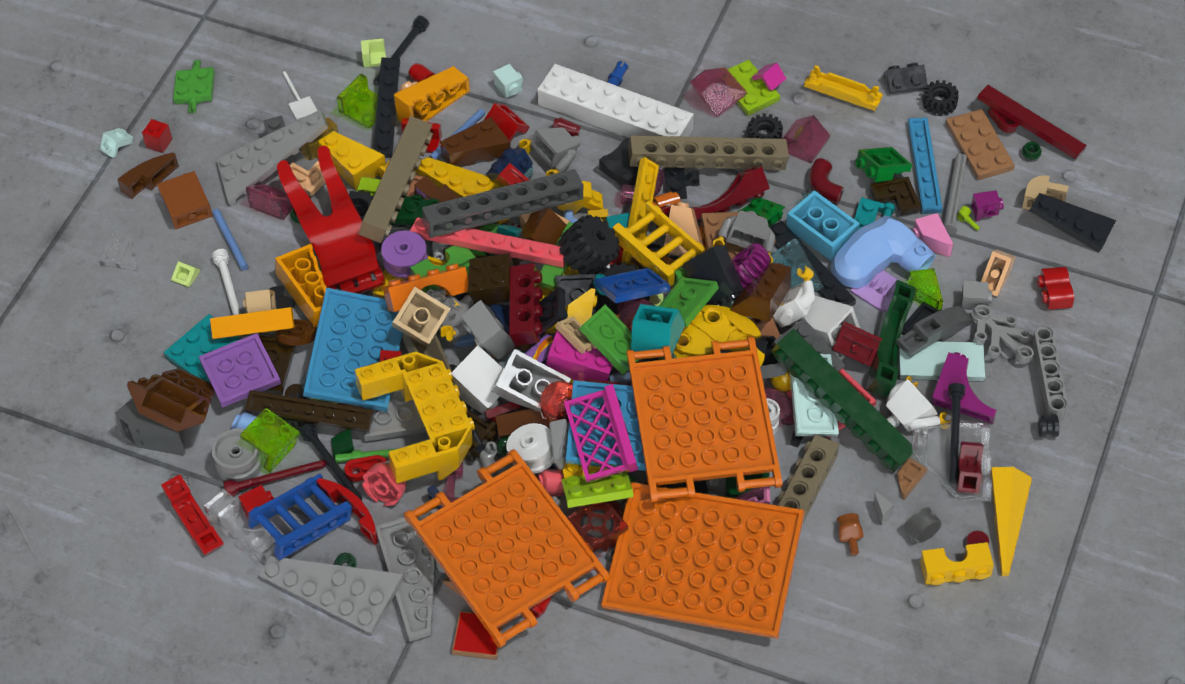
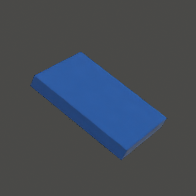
(632, 285)

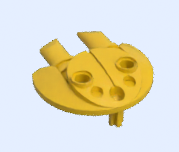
(728, 327)

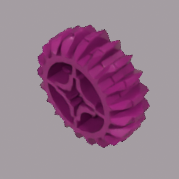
(751, 263)

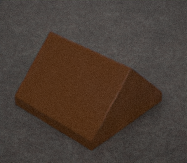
(543, 227)

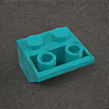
(656, 328)

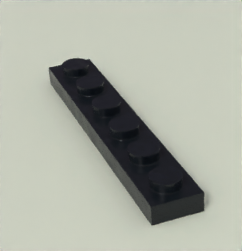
(386, 106)
(832, 287)

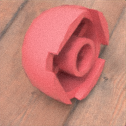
(381, 484)

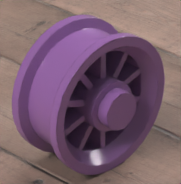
(403, 251)

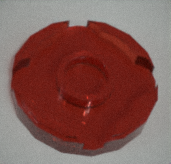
(553, 400)

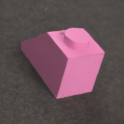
(933, 234)

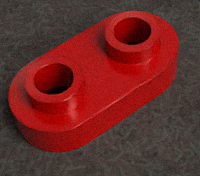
(361, 465)

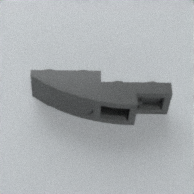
(933, 328)

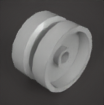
(235, 457)

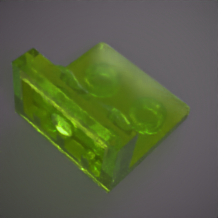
(358, 102)
(271, 437)

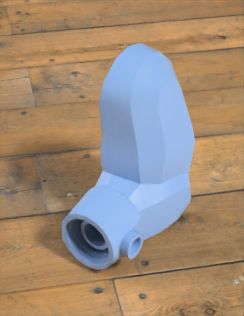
(873, 250)

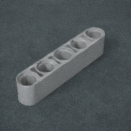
(1048, 362)

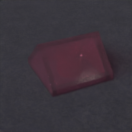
(806, 138)
(269, 200)

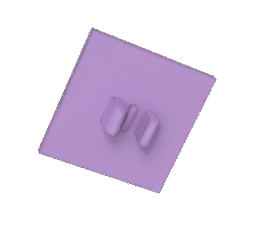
(876, 290)

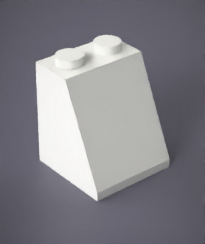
(826, 319)
(476, 379)

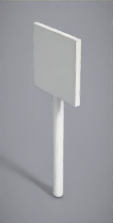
(301, 107)

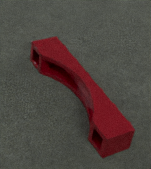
(745, 185)

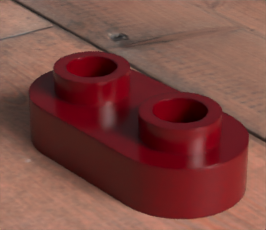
(1002, 121)

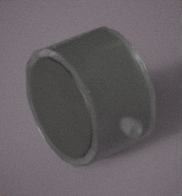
(922, 525)

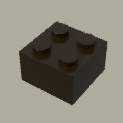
(490, 279)

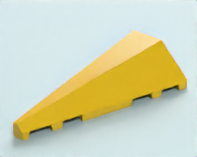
(1009, 498)

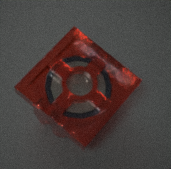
(596, 525)

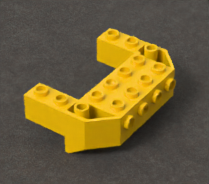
(438, 405)

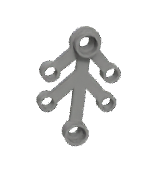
(983, 316)

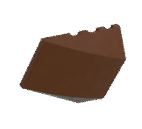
(172, 399)

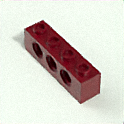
(525, 304)

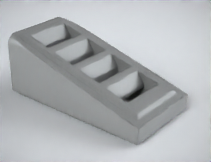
(559, 438)

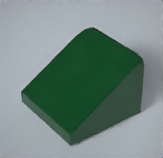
(342, 443)

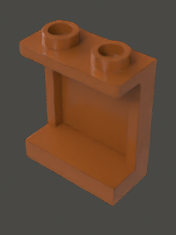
(185, 200)

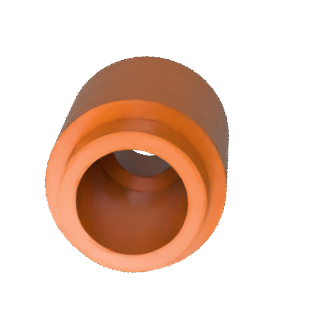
(667, 198)

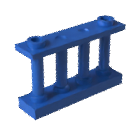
(305, 533)

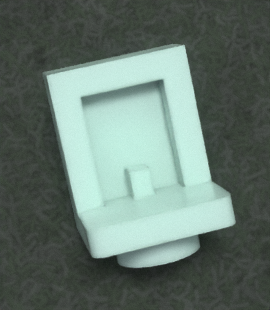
(113, 140)

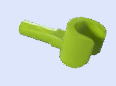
(963, 215)

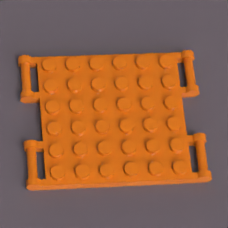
(703, 418)
(506, 546)

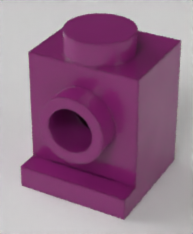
(986, 204)

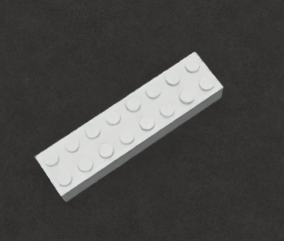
(611, 106)

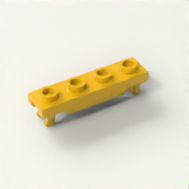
(843, 89)

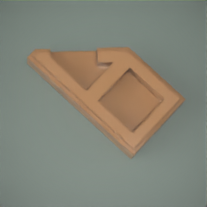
(910, 476)

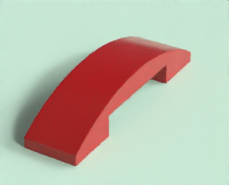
(338, 492)
(191, 515)

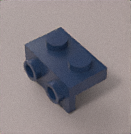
(516, 156)

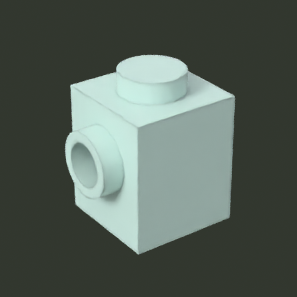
(508, 80)

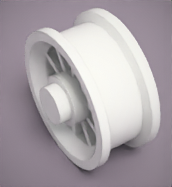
(533, 446)

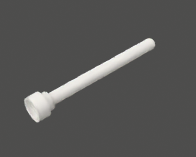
(221, 259)

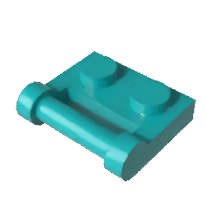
(868, 210)

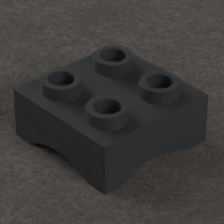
(617, 165)

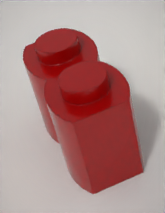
(1056, 288)

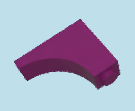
(956, 372)

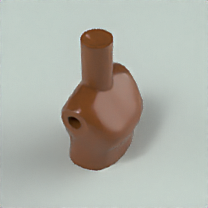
(850, 531)

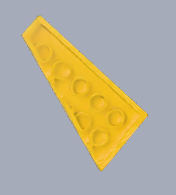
(459, 180)

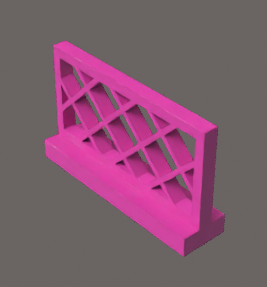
(616, 423)

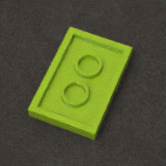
(758, 93)
(609, 488)

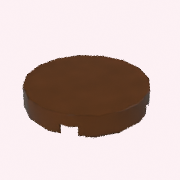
(300, 335)

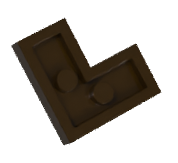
(898, 190)

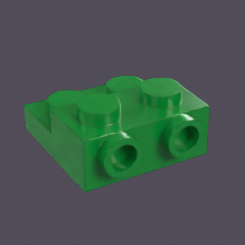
(881, 163)

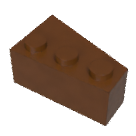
(475, 144)

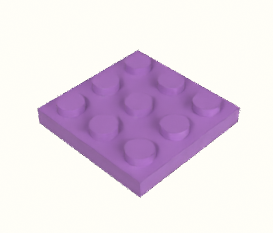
(238, 369)

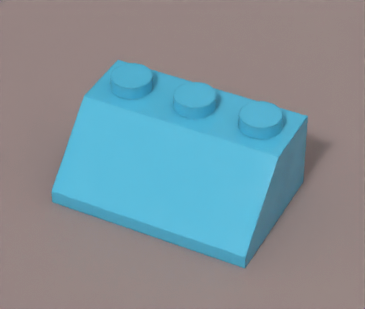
(821, 224)

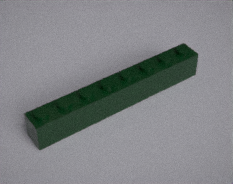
(843, 400)

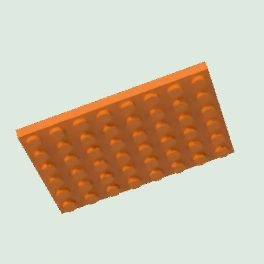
(705, 561)

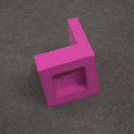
(771, 75)

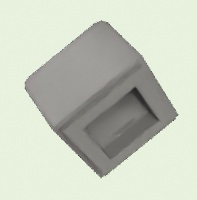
(883, 507)

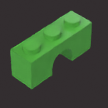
(452, 255)

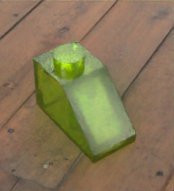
(926, 287)

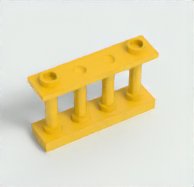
(652, 260)

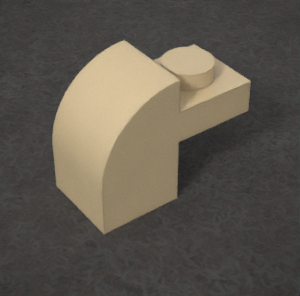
(1042, 185)

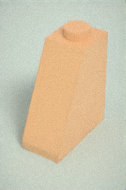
(686, 220)

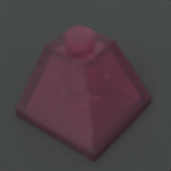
(718, 89)

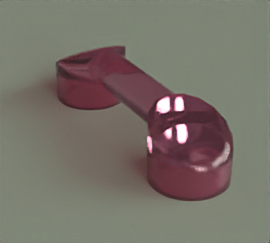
(450, 485)

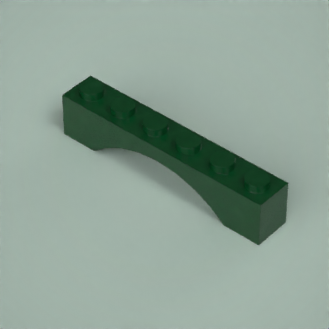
(884, 366)

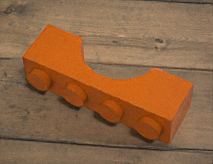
(452, 280)

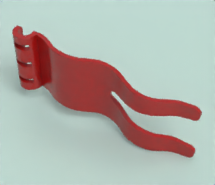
(335, 238)

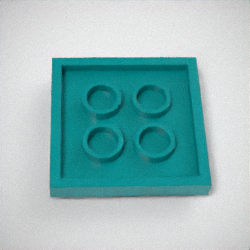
(194, 343)

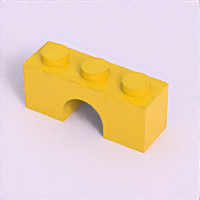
(939, 569)

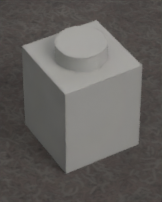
(975, 294)

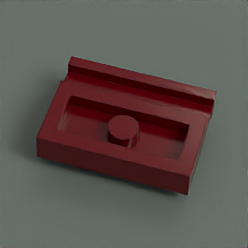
(856, 344)

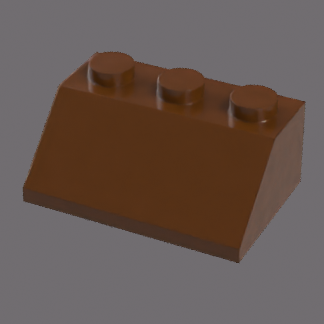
(765, 293)

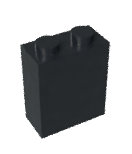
(716, 266)

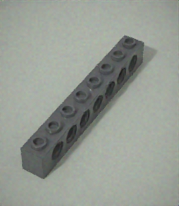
(502, 203)

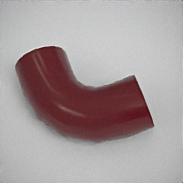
(820, 182)

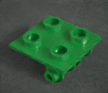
(765, 209)

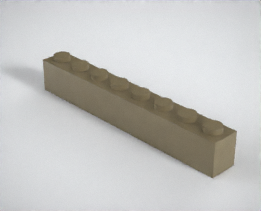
(395, 180)

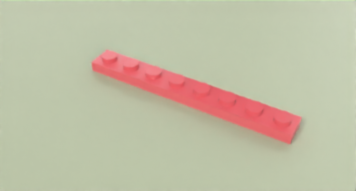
(497, 244)

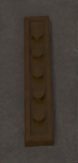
(310, 411)

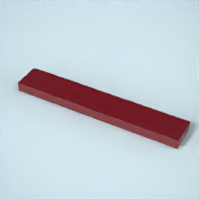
(1031, 122)

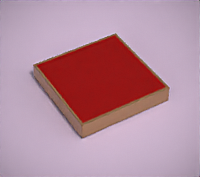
(473, 638)

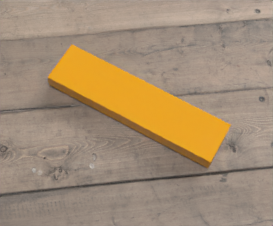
(252, 323)

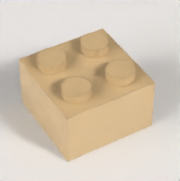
(420, 317)

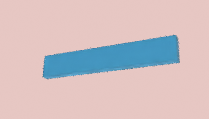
(924, 166)

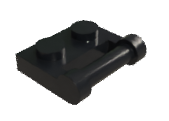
(553, 305)

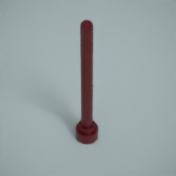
(234, 487)

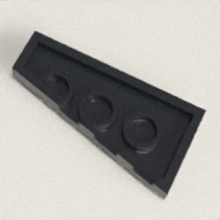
(1075, 221)

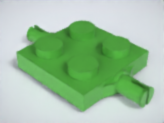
(194, 86)

